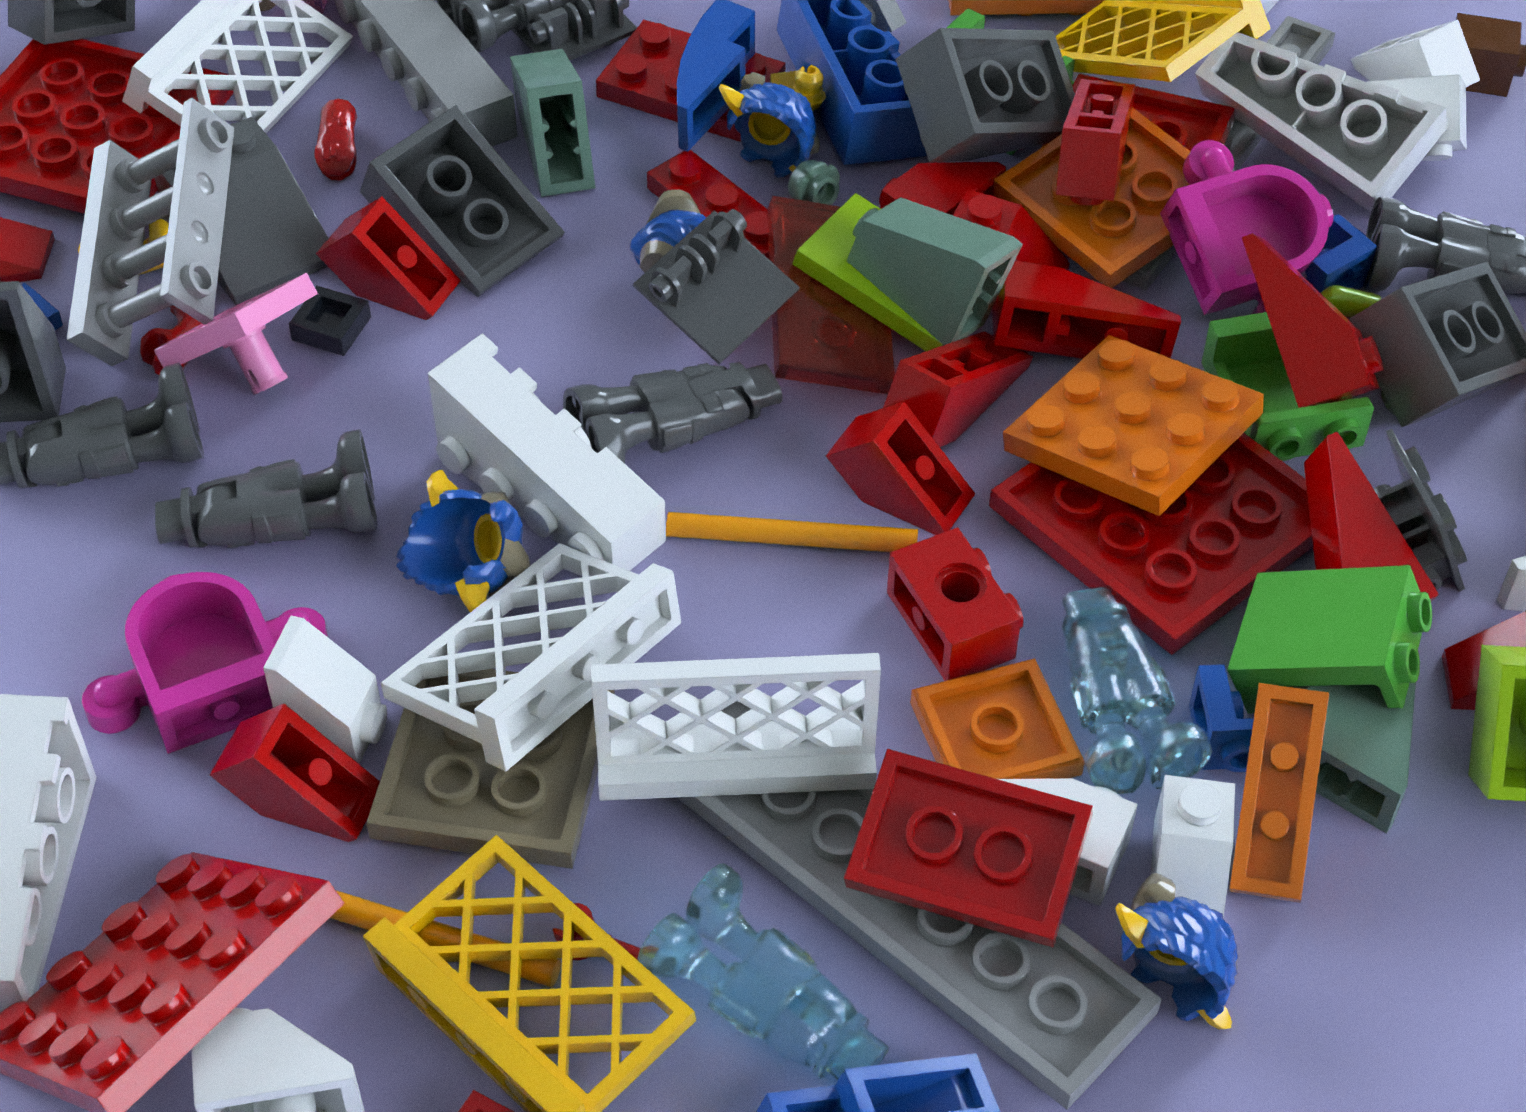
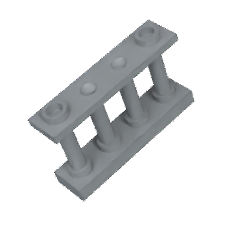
(114, 230)

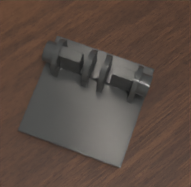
(578, 28)
(716, 285)
(1423, 517)

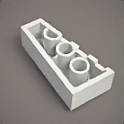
(1335, 125)
(543, 461)
(42, 816)

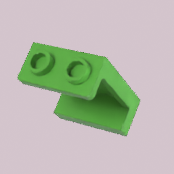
(1248, 354)
(1332, 631)

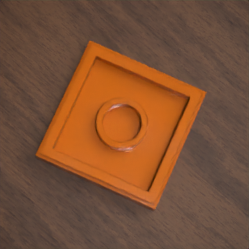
(998, 724)

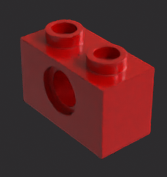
(954, 604)

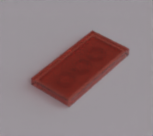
(818, 331)

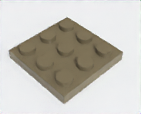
(449, 798)

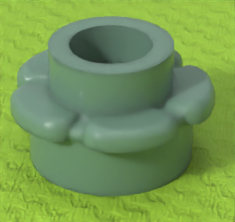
(814, 182)

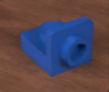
(1343, 259)
(1222, 718)

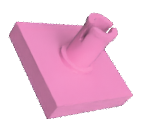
(242, 332)

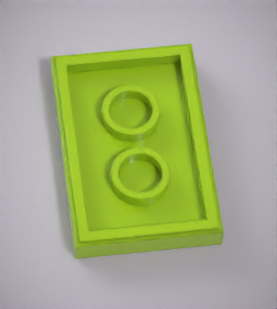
(825, 260)

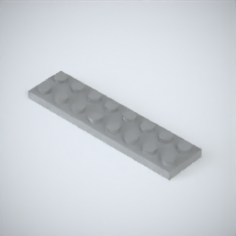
(1039, 1007)

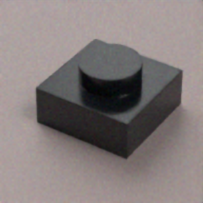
(330, 321)

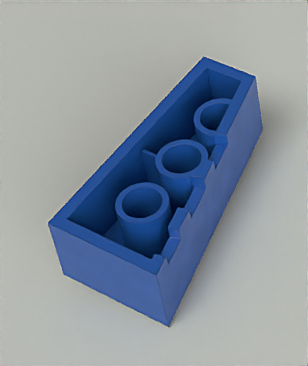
(863, 88)

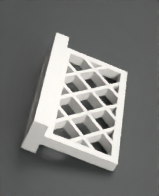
(198, 38)
(557, 682)
(740, 753)

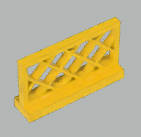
(1156, 36)
(471, 1015)

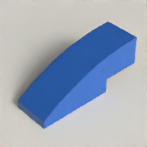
(712, 57)
(908, 1086)

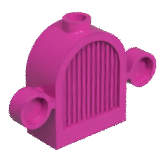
(1226, 205)
(194, 658)

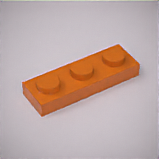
(1279, 792)

